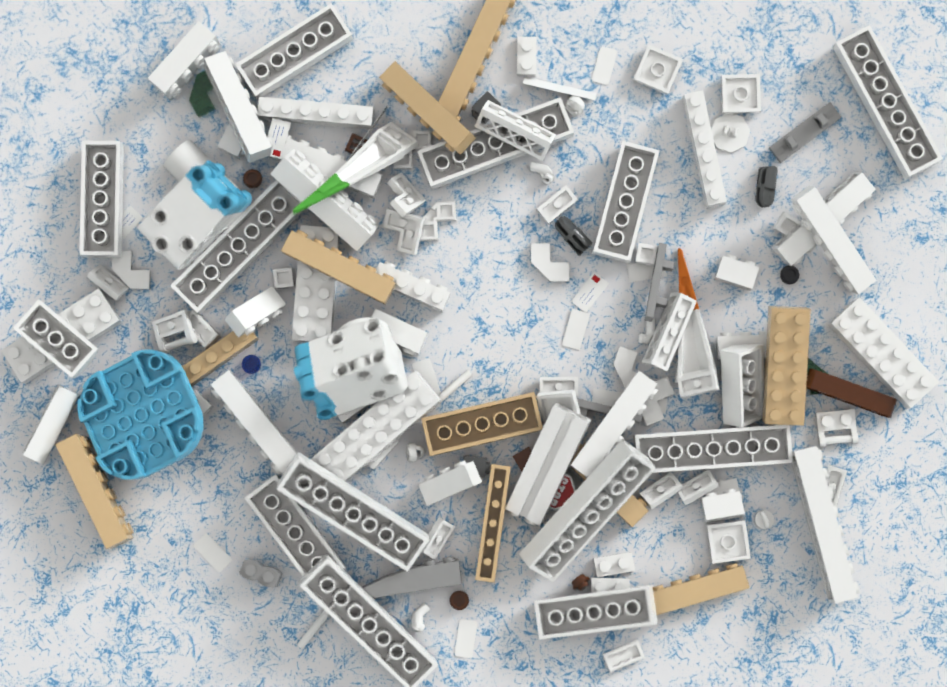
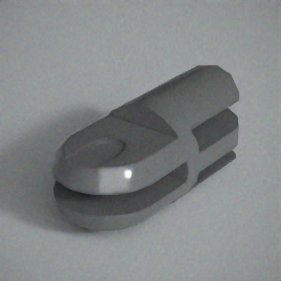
(766, 186)
(573, 235)

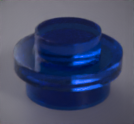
(251, 364)

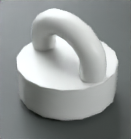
(574, 105)
(411, 451)
(764, 519)

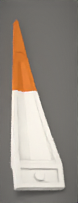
(695, 360)

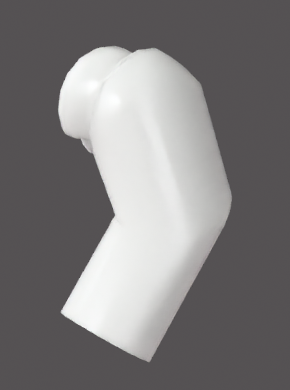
(544, 171)
(650, 329)
(417, 617)

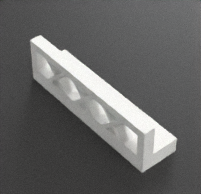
(516, 126)
(669, 331)

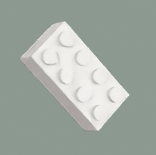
(184, 61)

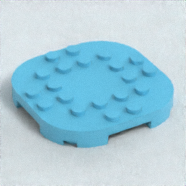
(141, 415)

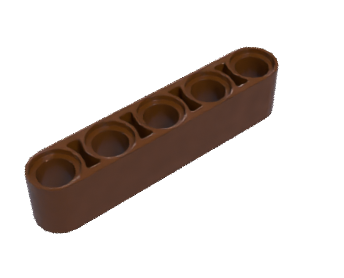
(850, 393)

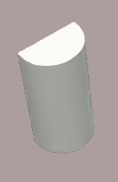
(184, 158)
(56, 339)
(50, 424)

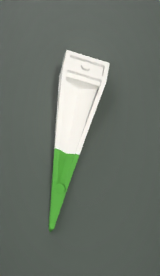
(381, 150)

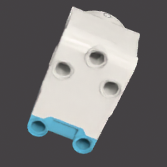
(194, 214)
(350, 367)

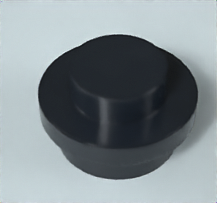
(789, 275)

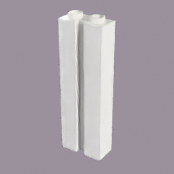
(547, 464)

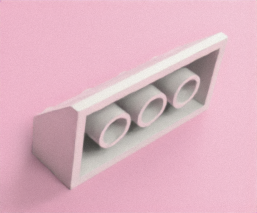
(742, 384)

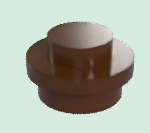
(252, 178)
(580, 582)
(459, 600)

